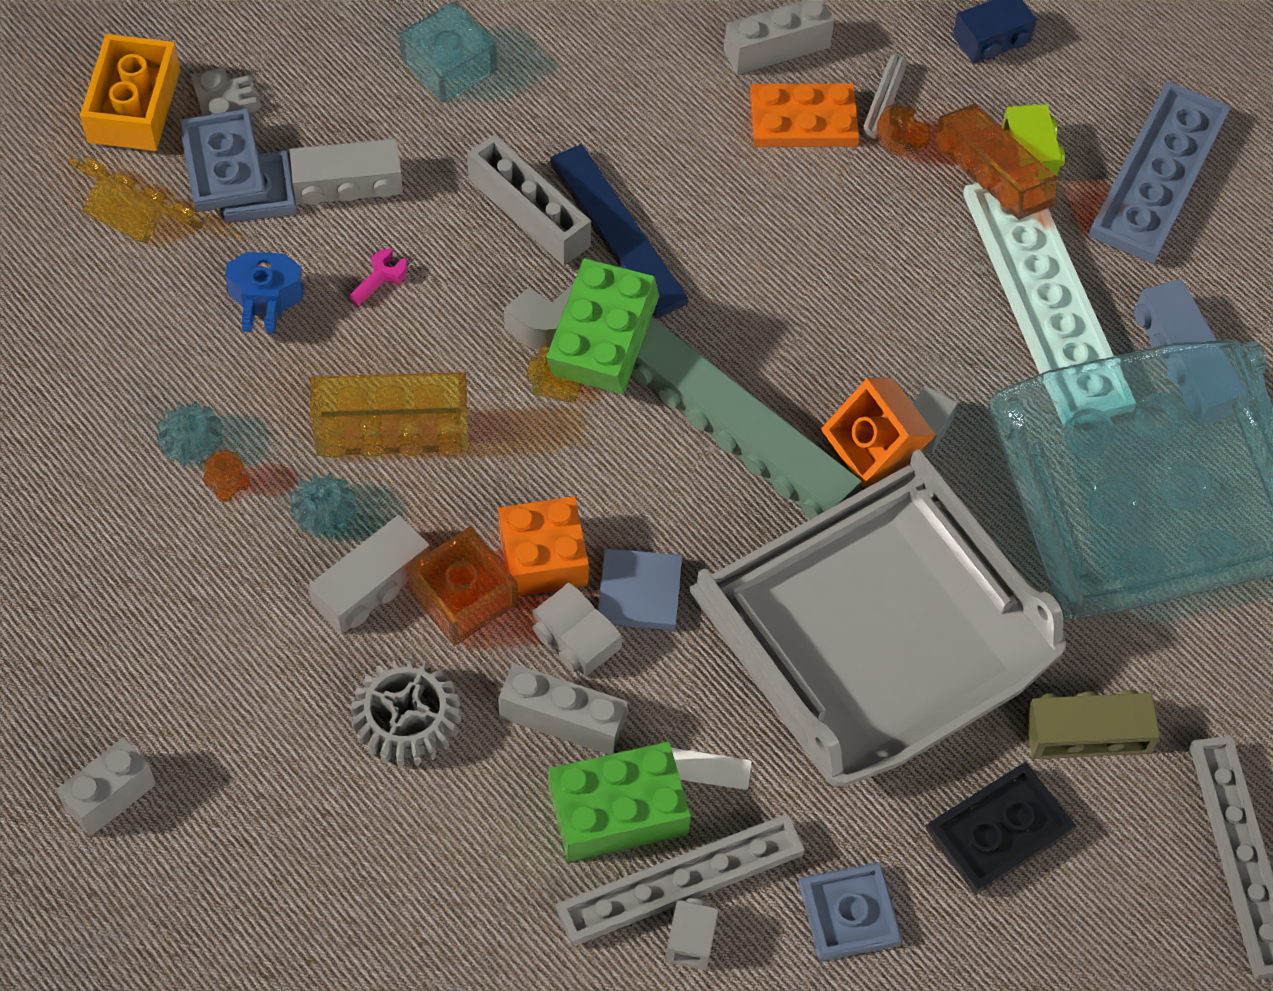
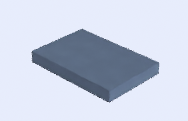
(222, 160)

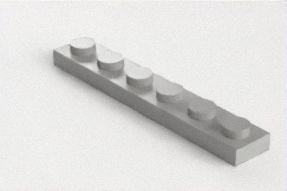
(1238, 846)
(679, 879)

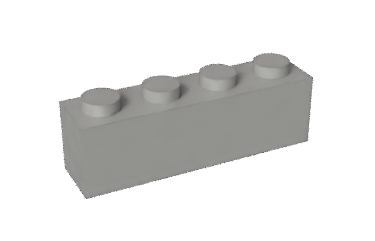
(529, 200)

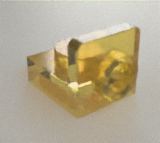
(546, 384)

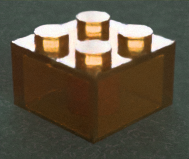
(462, 585)

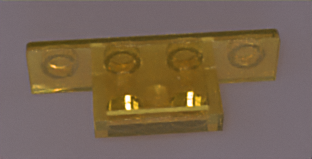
(125, 207)

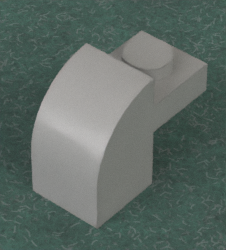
(534, 318)

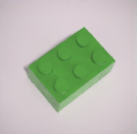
(603, 326)
(618, 801)

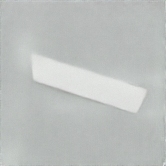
(712, 769)

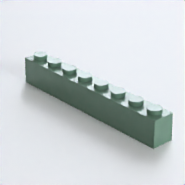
(741, 423)

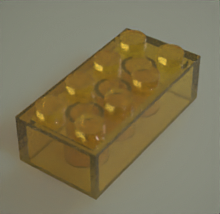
(389, 414)

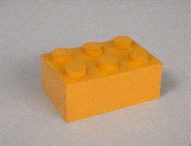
(130, 92)

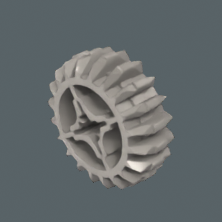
(379, 697)

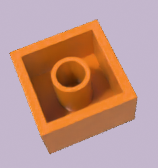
(877, 430)
(543, 545)

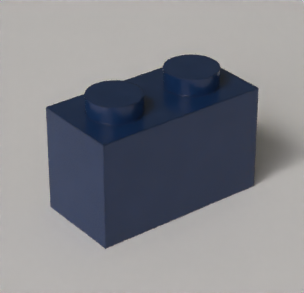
(994, 28)

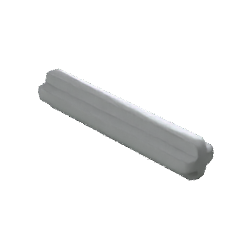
(885, 93)

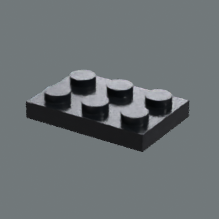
(1000, 828)

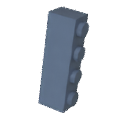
(1171, 315)

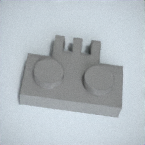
(220, 95)

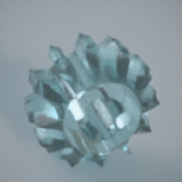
(189, 433)
(309, 506)

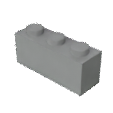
(778, 35)
(346, 171)
(367, 575)
(562, 709)

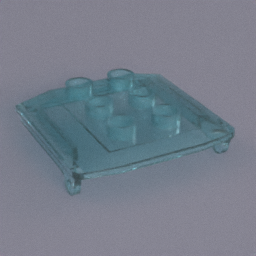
(1144, 473)

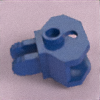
(262, 289)

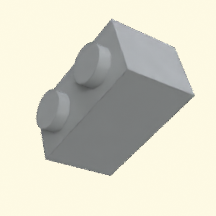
(106, 786)

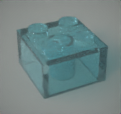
(448, 51)

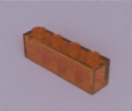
(996, 161)

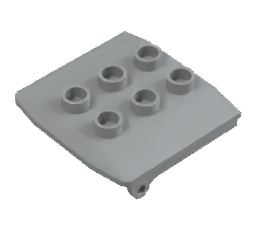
(883, 624)

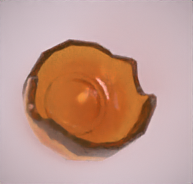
(901, 132)

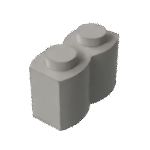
(576, 630)

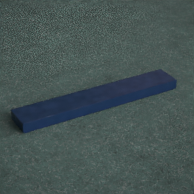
(616, 225)

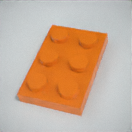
(804, 115)

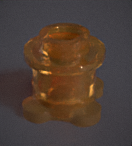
(224, 474)

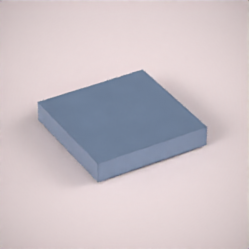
(278, 187)
(640, 588)
(850, 911)

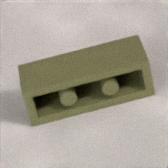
(1092, 725)

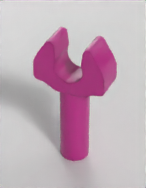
(380, 275)

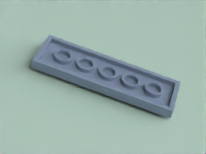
(1159, 172)

